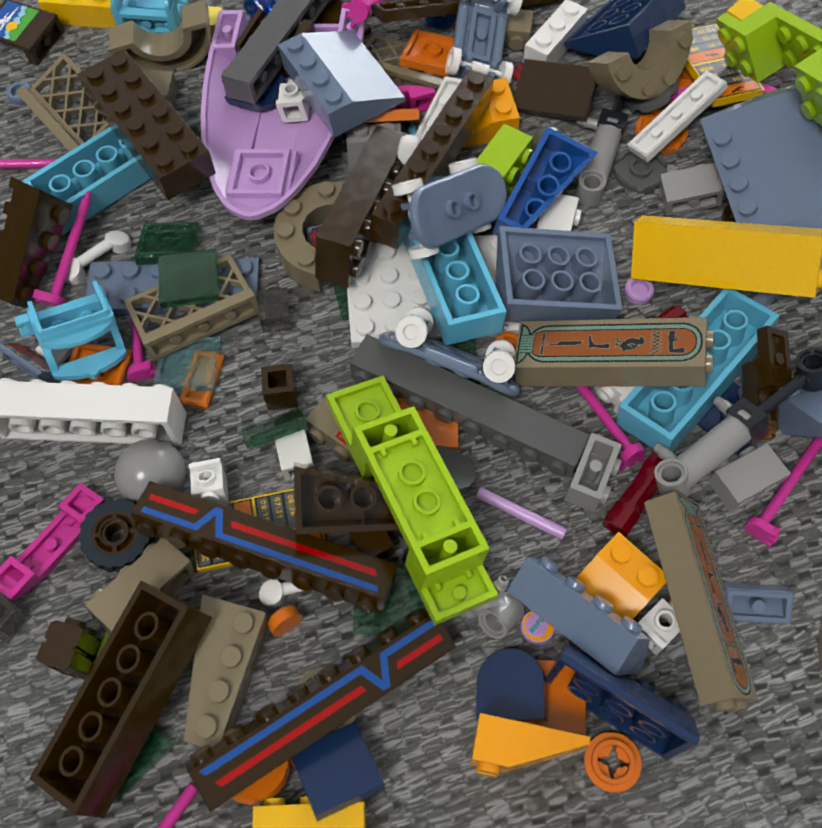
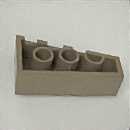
(222, 669)

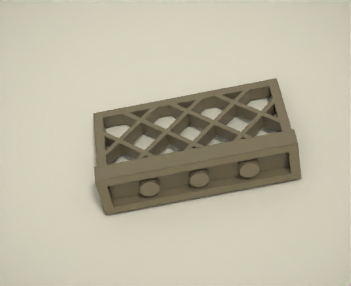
(400, 75)
(47, 111)
(200, 321)

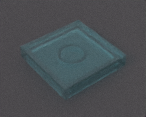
(190, 367)

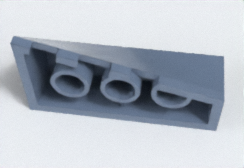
(580, 617)

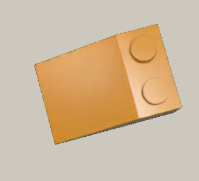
(500, 111)
(623, 577)
(512, 744)

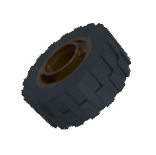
(98, 531)

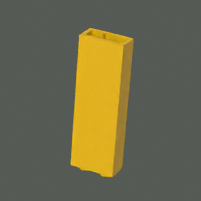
(728, 255)

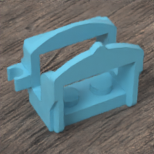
(150, 15)
(73, 326)

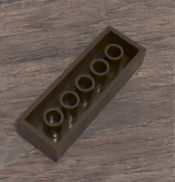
(147, 124)
(347, 228)
(120, 701)

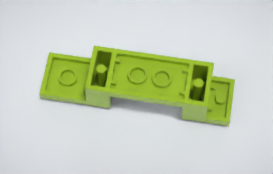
(769, 42)
(421, 494)

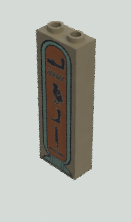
(614, 352)
(700, 604)

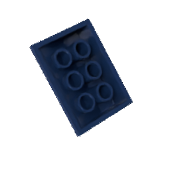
(623, 26)
(628, 704)

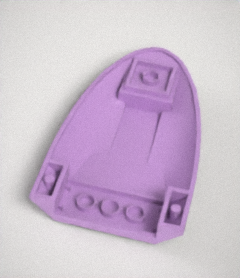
(253, 152)

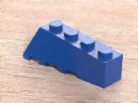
(546, 175)

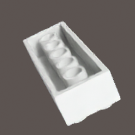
(90, 412)

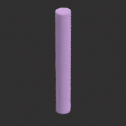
(521, 513)

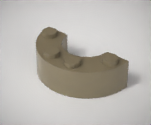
(176, 49)
(657, 70)
(290, 235)

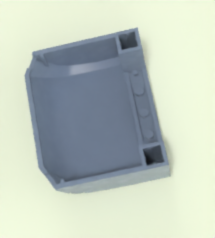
(769, 159)

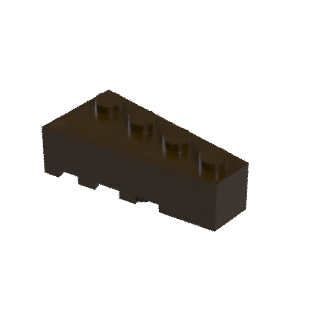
(28, 240)
(338, 502)

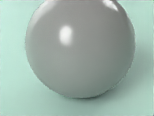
(146, 462)

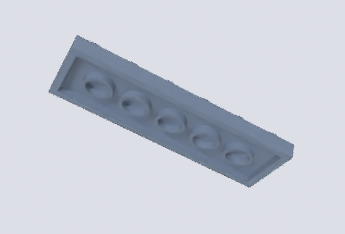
(127, 279)

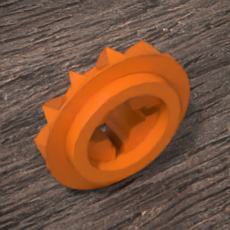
(626, 752)

